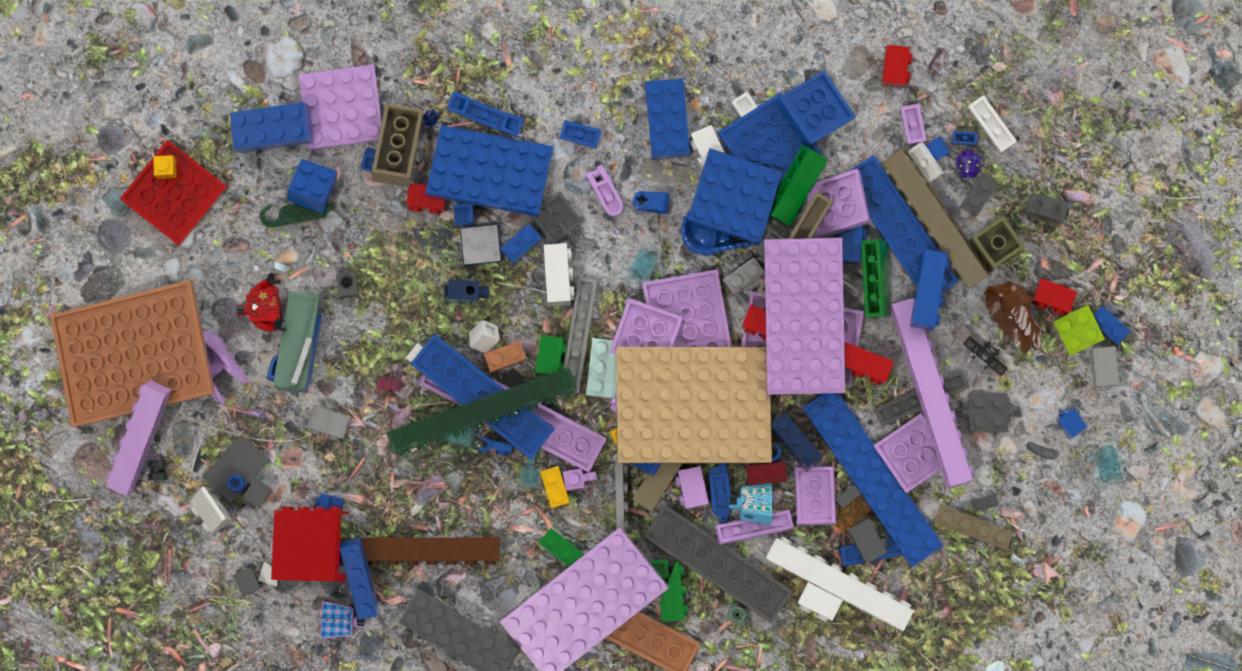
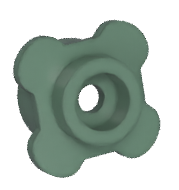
(742, 614)

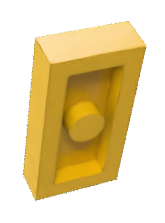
(554, 487)

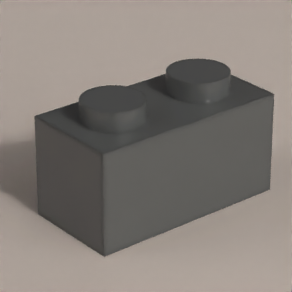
(847, 496)
(985, 503)

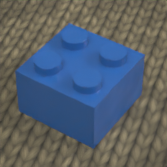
(312, 186)

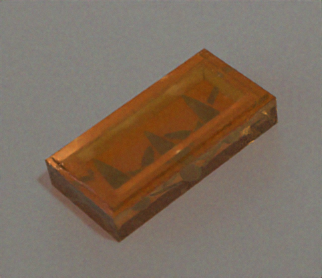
(852, 514)

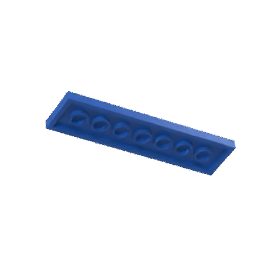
(896, 221)
(468, 383)

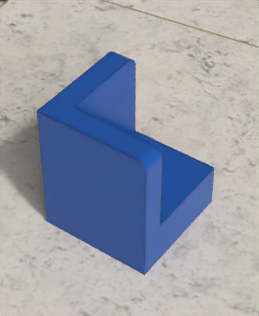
(463, 214)

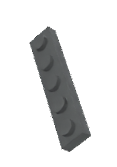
(910, 403)

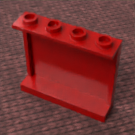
(307, 544)

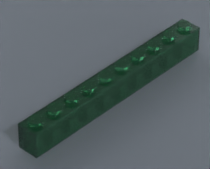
(481, 411)

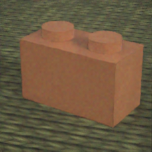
(505, 357)

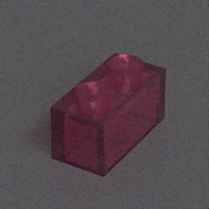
(389, 384)

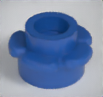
(231, 483)

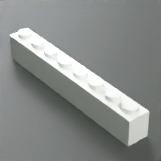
(839, 584)

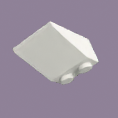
(210, 510)

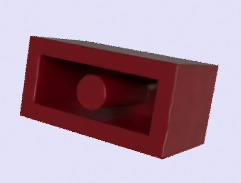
(766, 473)

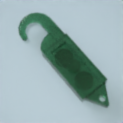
(294, 214)

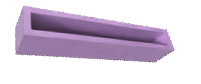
(138, 437)

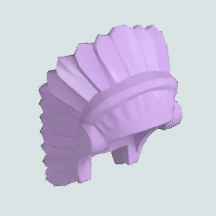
(220, 359)

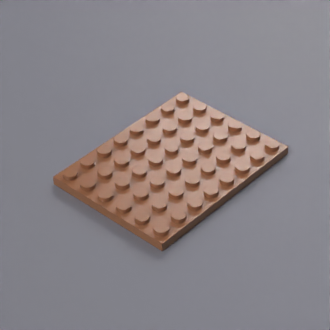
(127, 342)

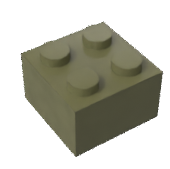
(997, 243)

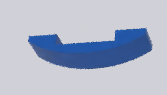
(484, 114)

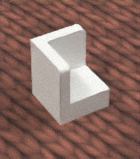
(483, 336)

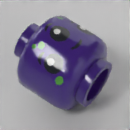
(968, 164)

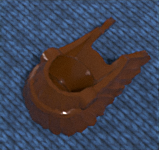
(1012, 312)

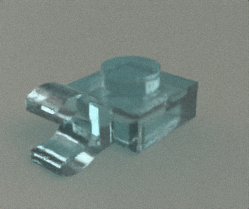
(529, 476)

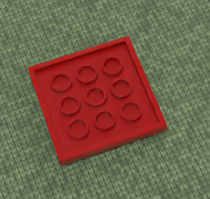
(174, 203)

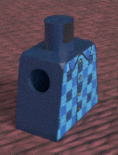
(456, 291)

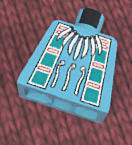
(754, 503)

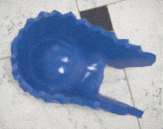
(707, 241)

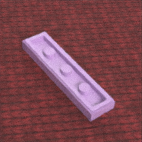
(744, 530)

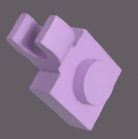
(576, 479)

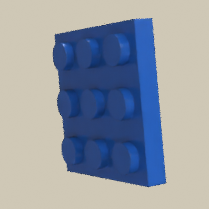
(816, 108)

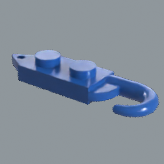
(720, 491)

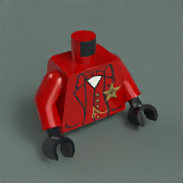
(264, 305)

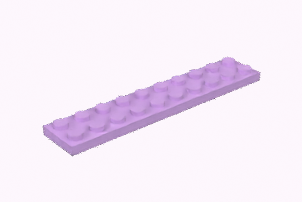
(568, 441)

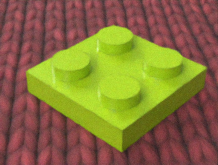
(1079, 330)

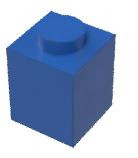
(1070, 422)

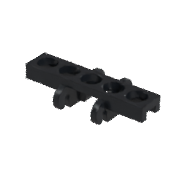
(983, 350)

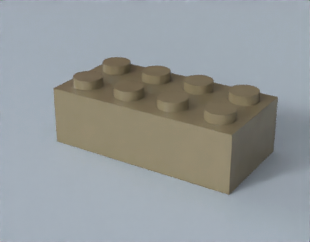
(397, 145)

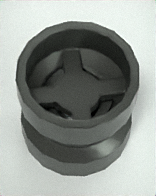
(157, 470)

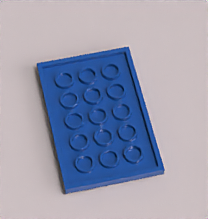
(489, 170)

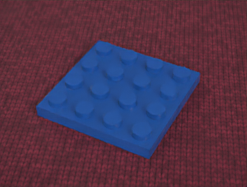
(765, 137)
(734, 196)

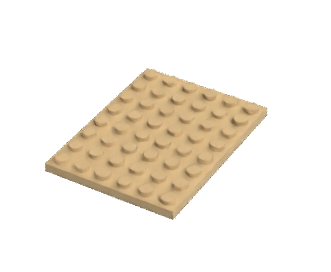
(692, 405)

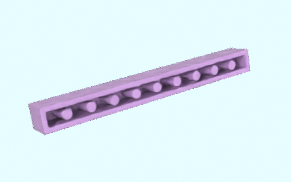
(932, 397)

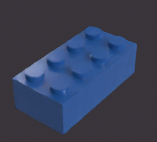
(667, 119)
(271, 127)

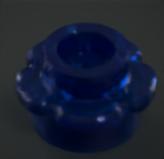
(430, 117)

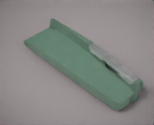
(296, 342)

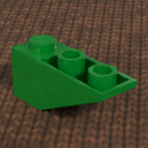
(672, 599)

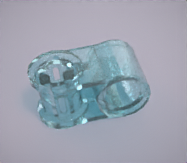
(1108, 465)

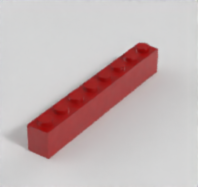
(856, 359)

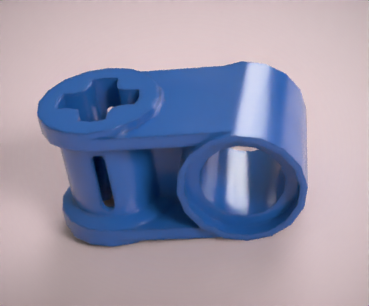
(655, 202)

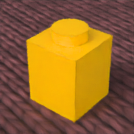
(165, 167)

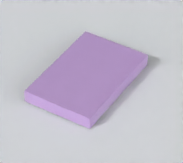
(815, 496)

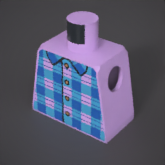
(338, 621)

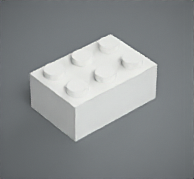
(558, 274)

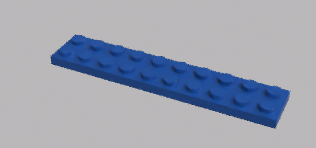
(872, 477)

